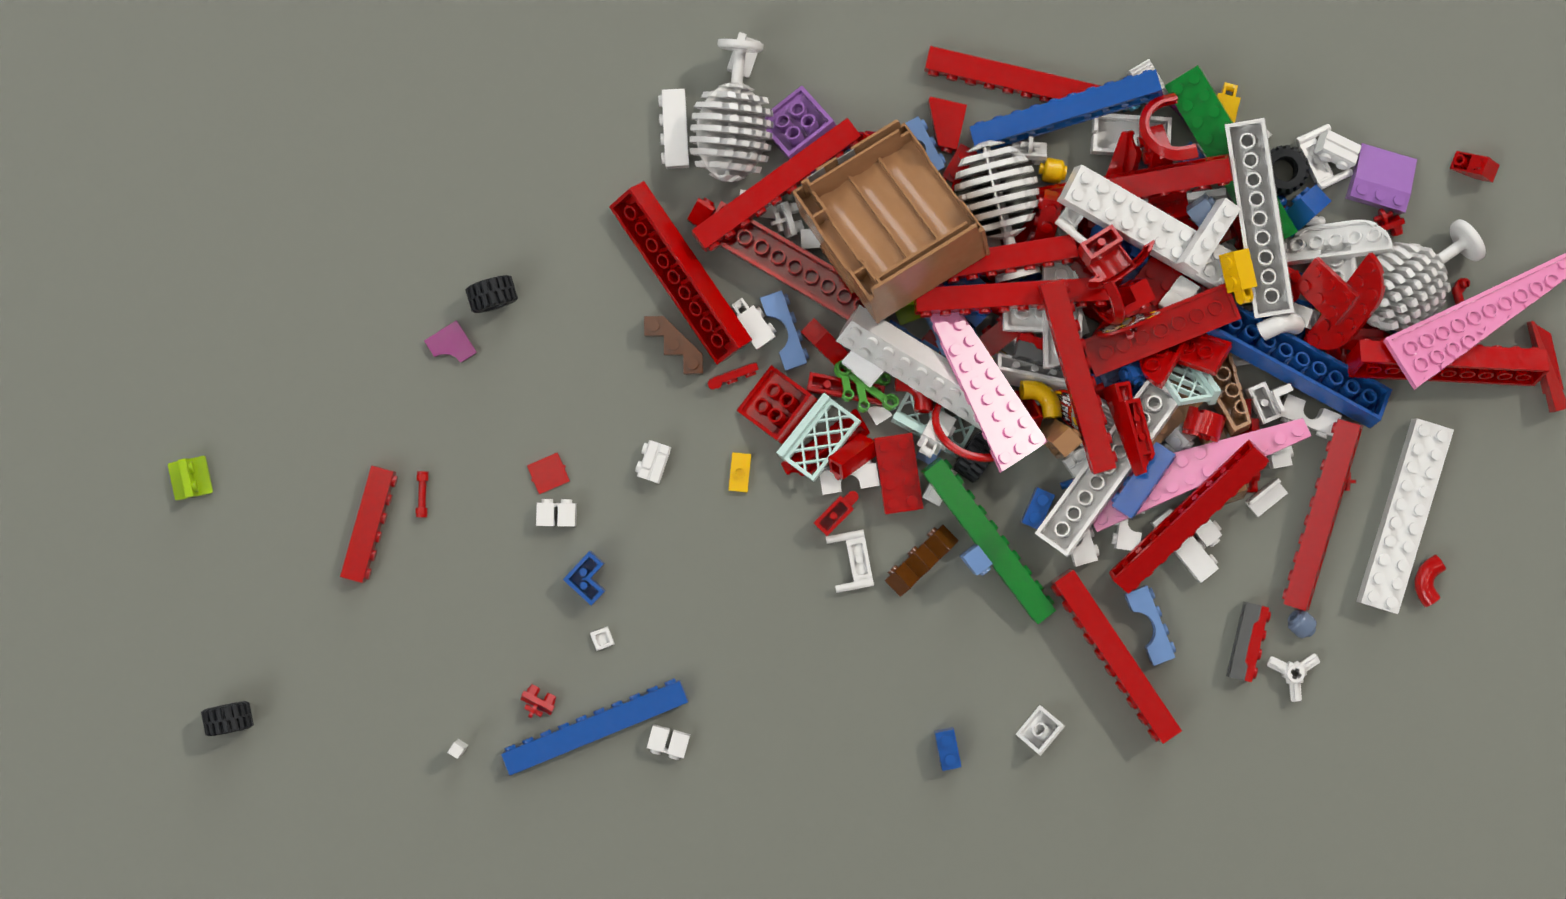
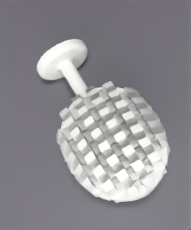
(732, 122)
(997, 189)
(1416, 275)

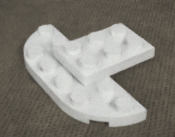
(1338, 244)
(1037, 322)

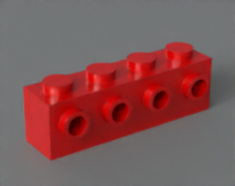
(1048, 215)

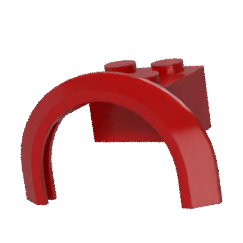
(1154, 139)
(1108, 258)
(1125, 300)

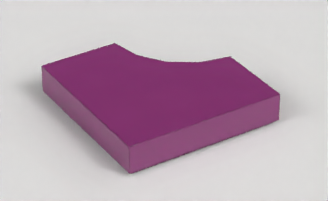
(452, 342)

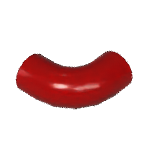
(921, 403)
(1425, 580)

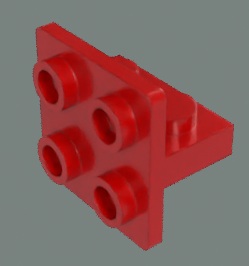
(1172, 204)

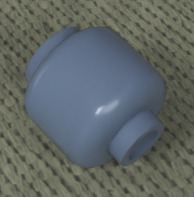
(1302, 623)

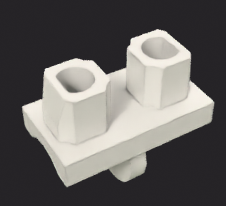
(1032, 150)
(785, 221)

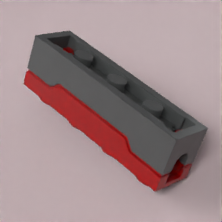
(1030, 349)
(1248, 641)

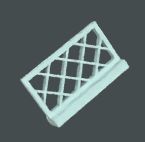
(1200, 381)
(808, 425)
(917, 428)

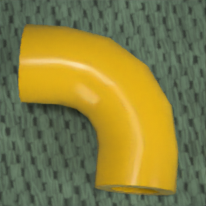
(1044, 395)

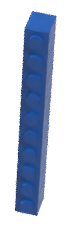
(1068, 110)
(594, 727)

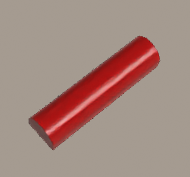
(833, 387)

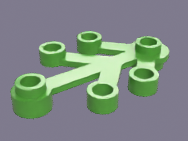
(862, 387)

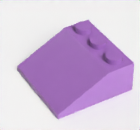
(798, 122)
(1382, 179)

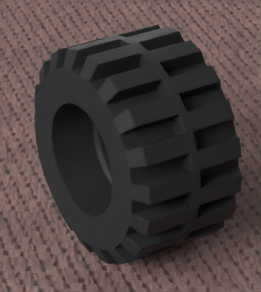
(1299, 167)
(491, 294)
(973, 469)
(227, 718)

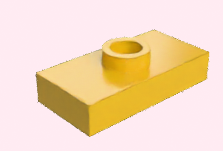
(739, 472)

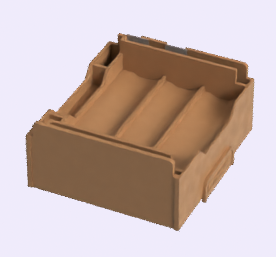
(889, 220)

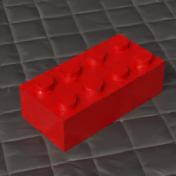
(898, 473)

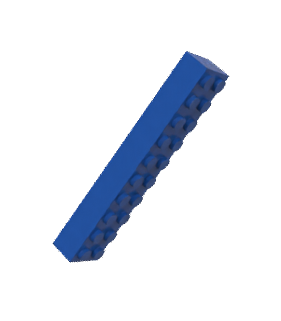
(1306, 369)

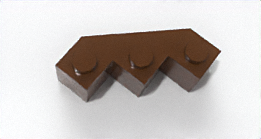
(674, 343)
(921, 560)

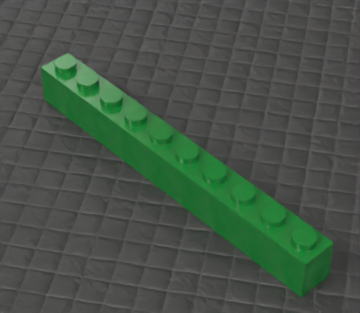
(984, 534)

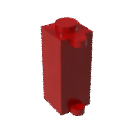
(851, 456)

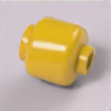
(1052, 170)

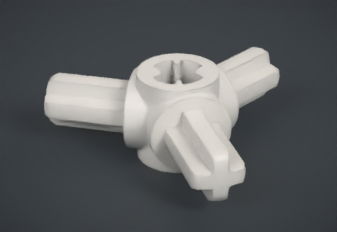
(1301, 669)

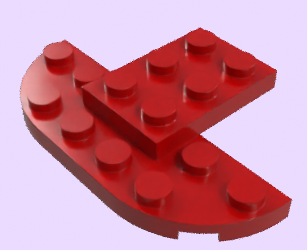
(1342, 304)
(1199, 353)

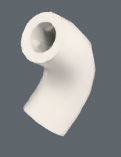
(1280, 324)

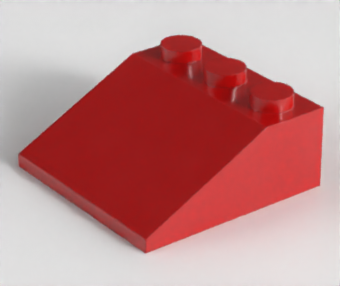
(777, 404)

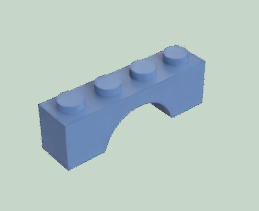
(776, 307)
(1159, 647)

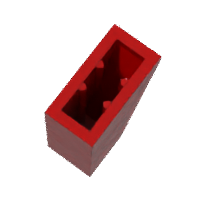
(947, 122)

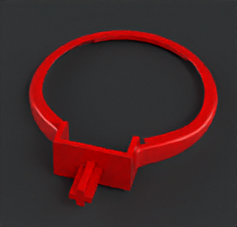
(1033, 409)

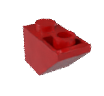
(1475, 166)
(701, 211)

